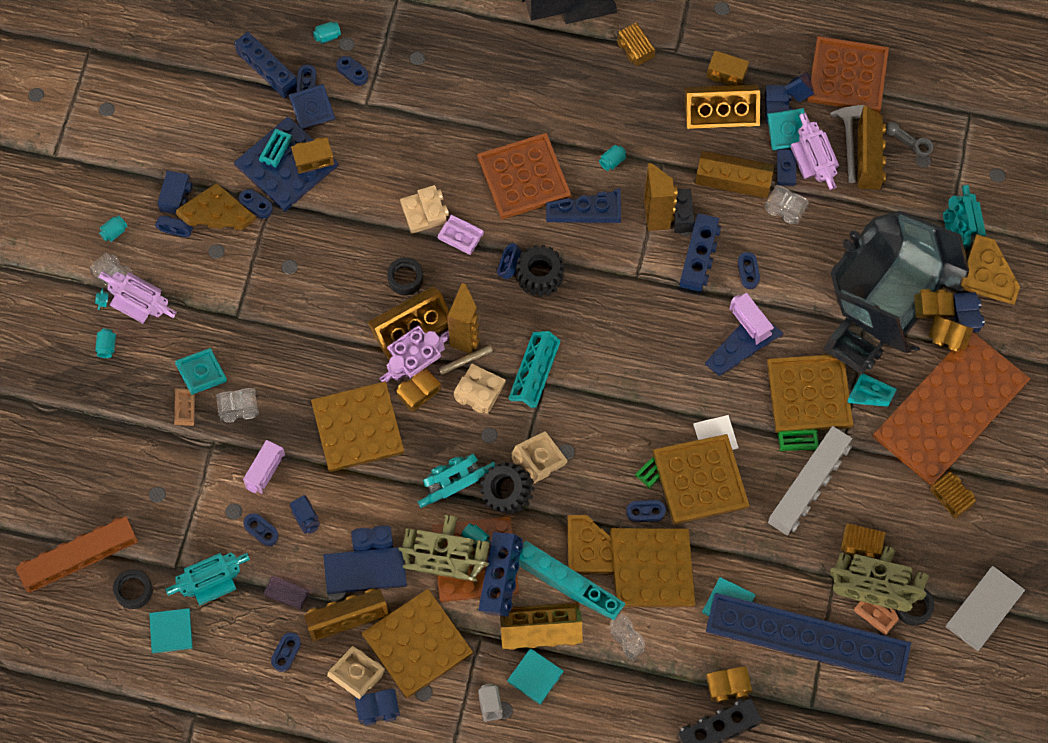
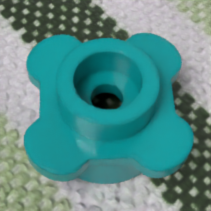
(101, 299)

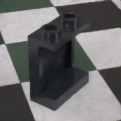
(852, 348)

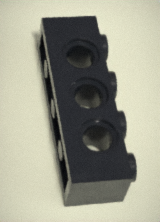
(745, 709)

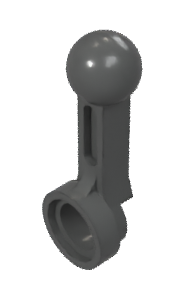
(893, 129)

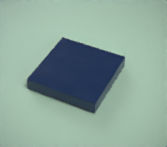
(311, 107)

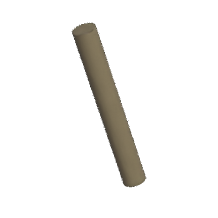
(464, 360)

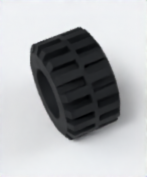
(540, 284)
(493, 483)

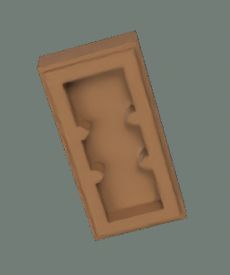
(184, 407)

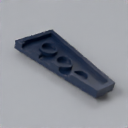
(591, 209)
(737, 348)

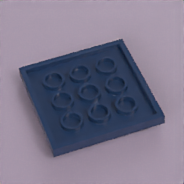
(281, 183)

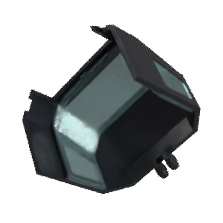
(889, 266)

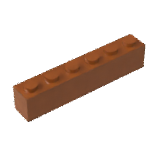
(76, 554)

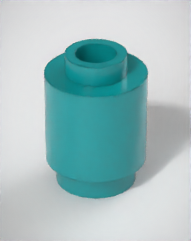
(326, 32)
(612, 157)
(113, 228)
(105, 343)
(476, 533)

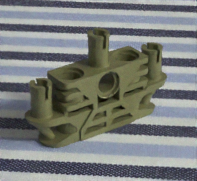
(439, 565)
(885, 589)

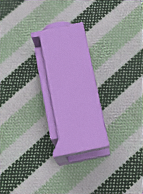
(751, 317)
(263, 467)

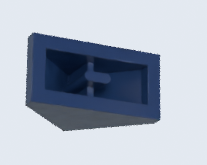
(800, 87)

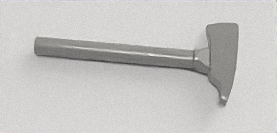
(848, 114)

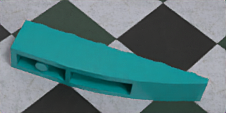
(569, 581)

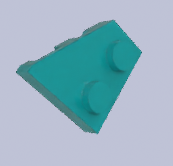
(871, 392)

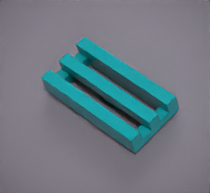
(269, 160)

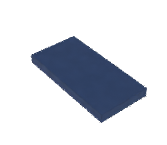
(364, 570)

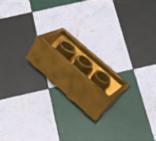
(722, 106)
(871, 150)
(734, 174)
(659, 199)
(424, 309)
(463, 322)
(346, 614)
(542, 626)

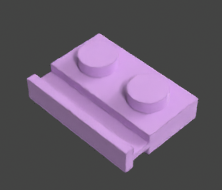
(460, 234)

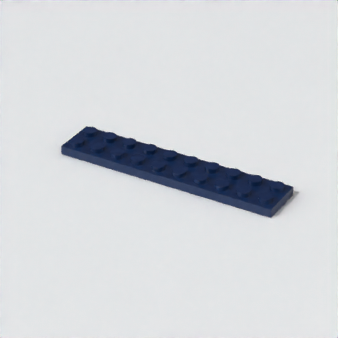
(808, 637)

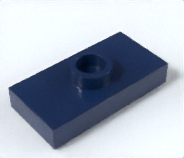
(786, 168)

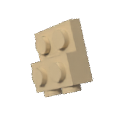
(424, 209)
(479, 389)
(538, 456)
(356, 672)

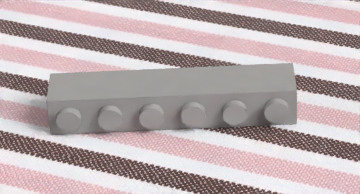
(810, 480)

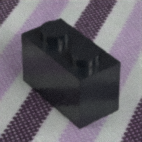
(683, 214)

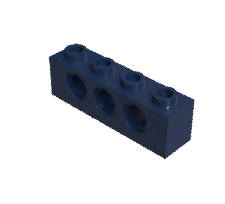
(265, 64)
(703, 226)
(493, 583)

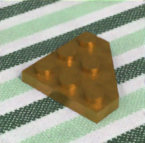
(216, 209)
(989, 272)
(588, 546)

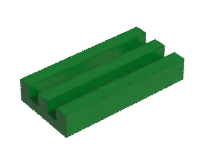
(794, 447)
(644, 479)

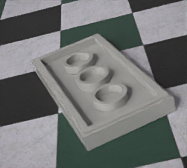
(985, 608)

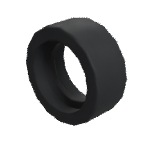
(405, 263)
(125, 576)
(916, 621)

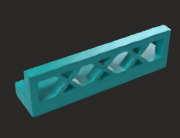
(538, 368)

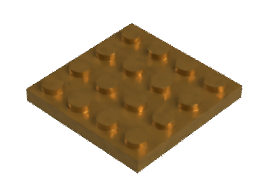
(809, 393)
(357, 426)
(700, 479)
(652, 567)
(417, 643)

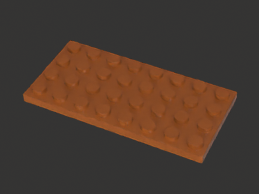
(951, 409)

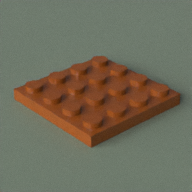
(848, 73)
(523, 176)
(457, 589)

